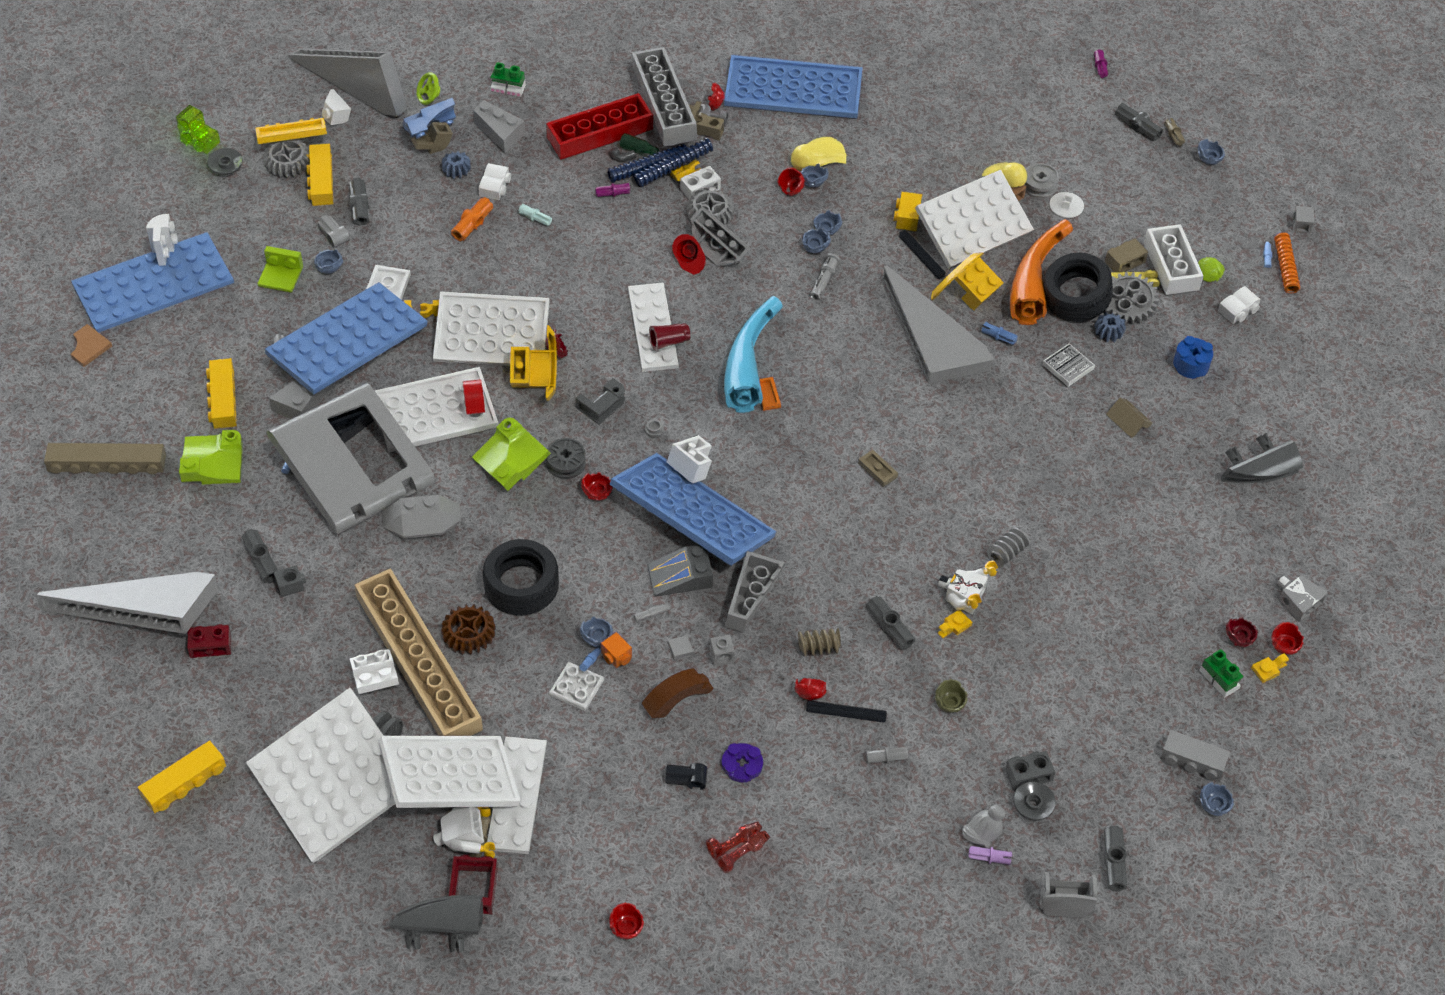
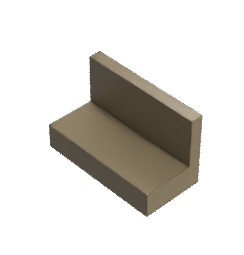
(1128, 417)

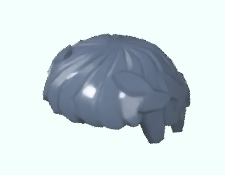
(1210, 152)
(815, 175)
(828, 222)
(816, 241)
(328, 261)
(595, 631)
(1216, 799)

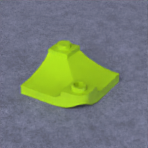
(510, 453)
(212, 458)

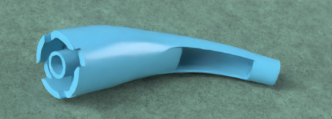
(741, 378)

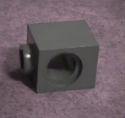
(289, 574)

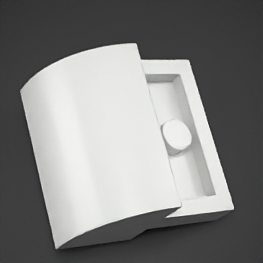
(162, 237)
(374, 671)

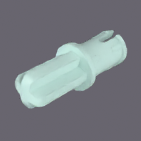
(534, 214)

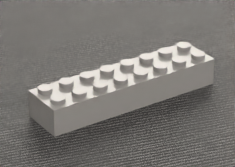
(664, 96)

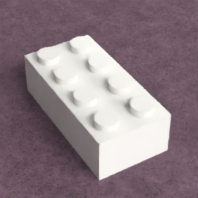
(1173, 259)

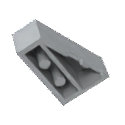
(499, 125)
(295, 400)

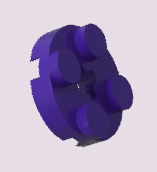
(742, 751)

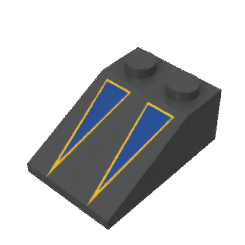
(681, 571)

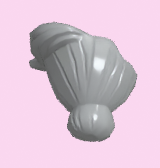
(985, 826)

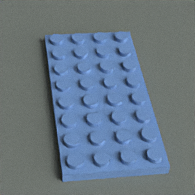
(793, 86)
(145, 287)
(345, 338)
(693, 509)

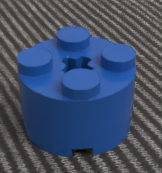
(1193, 357)

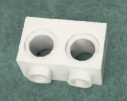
(700, 180)

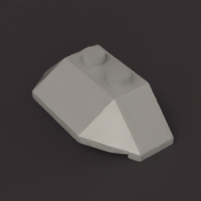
(717, 240)
(421, 516)

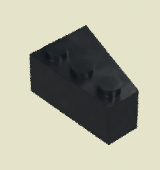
(351, 423)

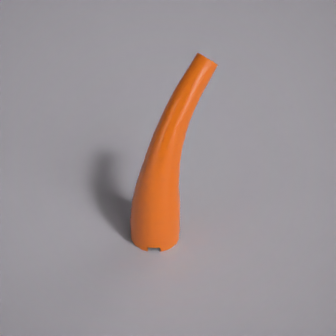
(1027, 289)

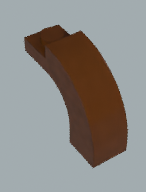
(673, 690)

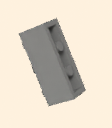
(1195, 755)

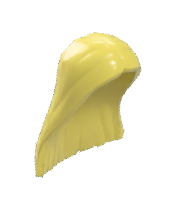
(818, 151)
(1014, 173)

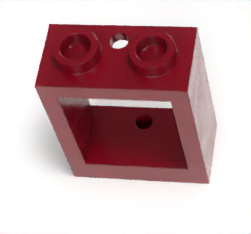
(478, 864)

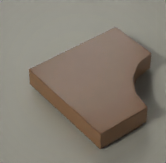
(89, 345)

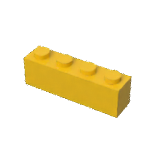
(320, 175)
(222, 393)
(182, 777)

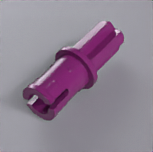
(1101, 63)
(613, 190)

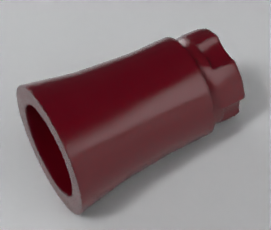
(668, 335)

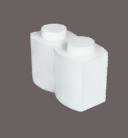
(494, 181)
(1239, 305)

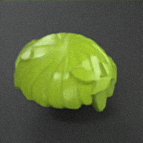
(1211, 269)

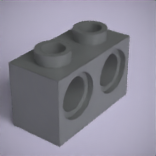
(1031, 773)

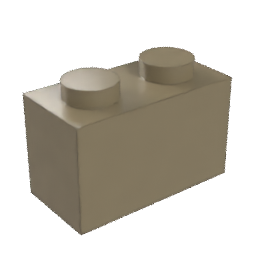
(1126, 256)

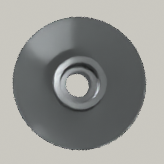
(225, 161)
(1036, 793)

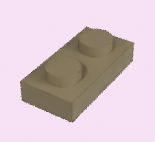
(878, 468)

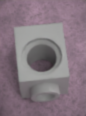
(1303, 219)
(722, 650)

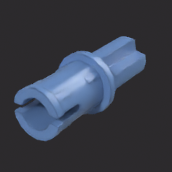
(999, 333)

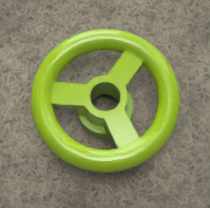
(430, 88)

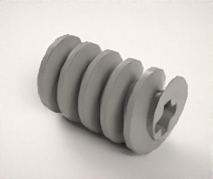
(1008, 546)

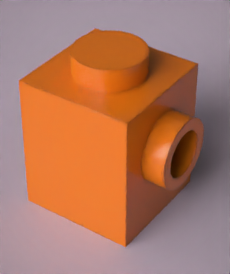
(616, 650)

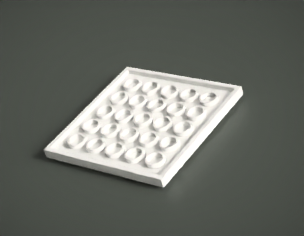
(327, 775)

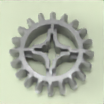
(286, 157)
(714, 202)

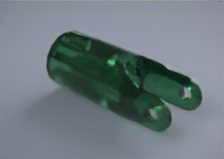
(637, 144)

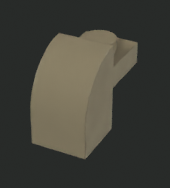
(436, 138)

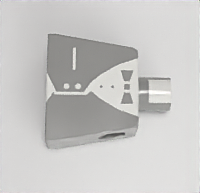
(1300, 596)

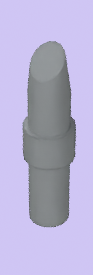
(651, 612)

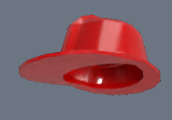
(688, 246)

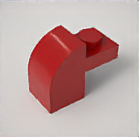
(473, 396)

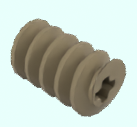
(819, 642)

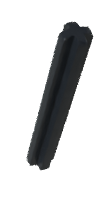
(922, 254)
(846, 711)

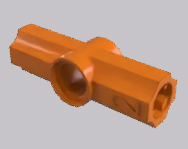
(472, 219)

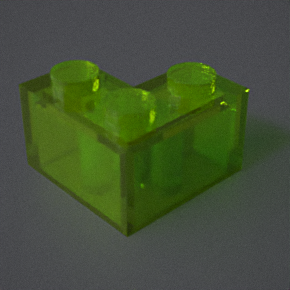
(195, 131)

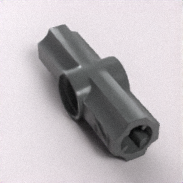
(1139, 121)
(359, 201)
(260, 555)
(896, 629)
(1115, 868)

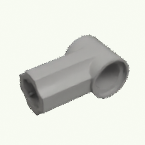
(333, 232)

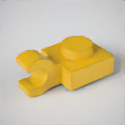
(685, 170)
(430, 309)
(954, 623)
(1268, 669)

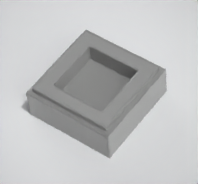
(680, 647)

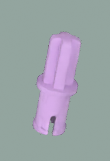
(990, 855)

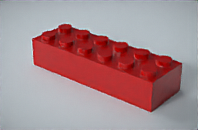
(599, 126)

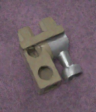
(708, 121)

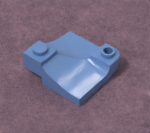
(439, 112)

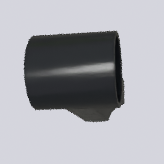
(692, 775)

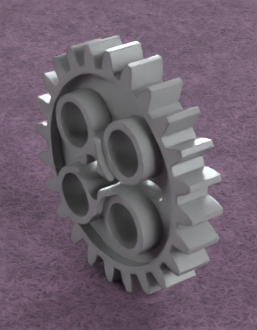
(1130, 298)

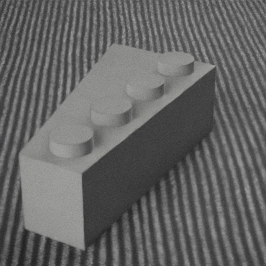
(753, 586)

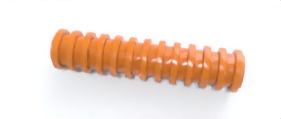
(1287, 262)

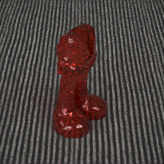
(752, 841)

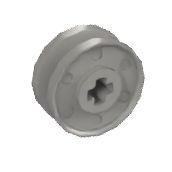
(1041, 181)

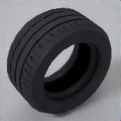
(1075, 266)
(520, 553)

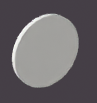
(1066, 204)

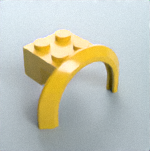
(974, 278)
(535, 367)

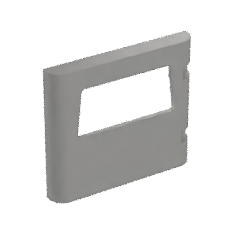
(330, 470)

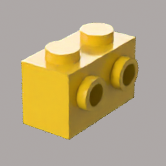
(907, 215)

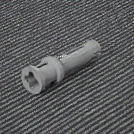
(826, 272)

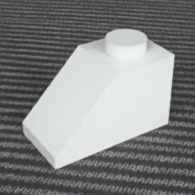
(335, 109)

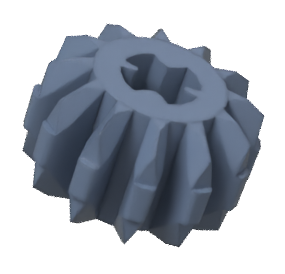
(456, 164)
(1110, 327)

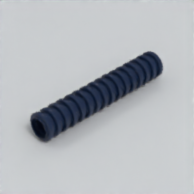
(673, 162)
(629, 169)

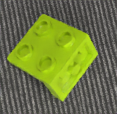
(281, 269)

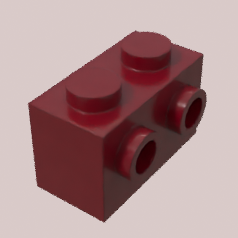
(209, 641)

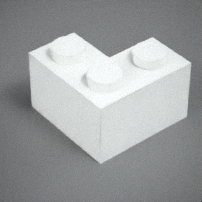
(691, 458)

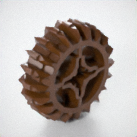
(467, 635)

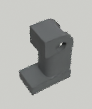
(603, 405)

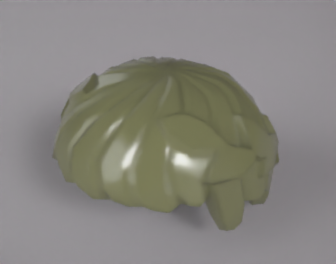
(951, 696)

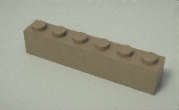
(105, 458)

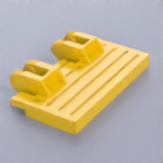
(291, 130)

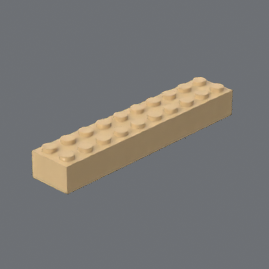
(418, 656)

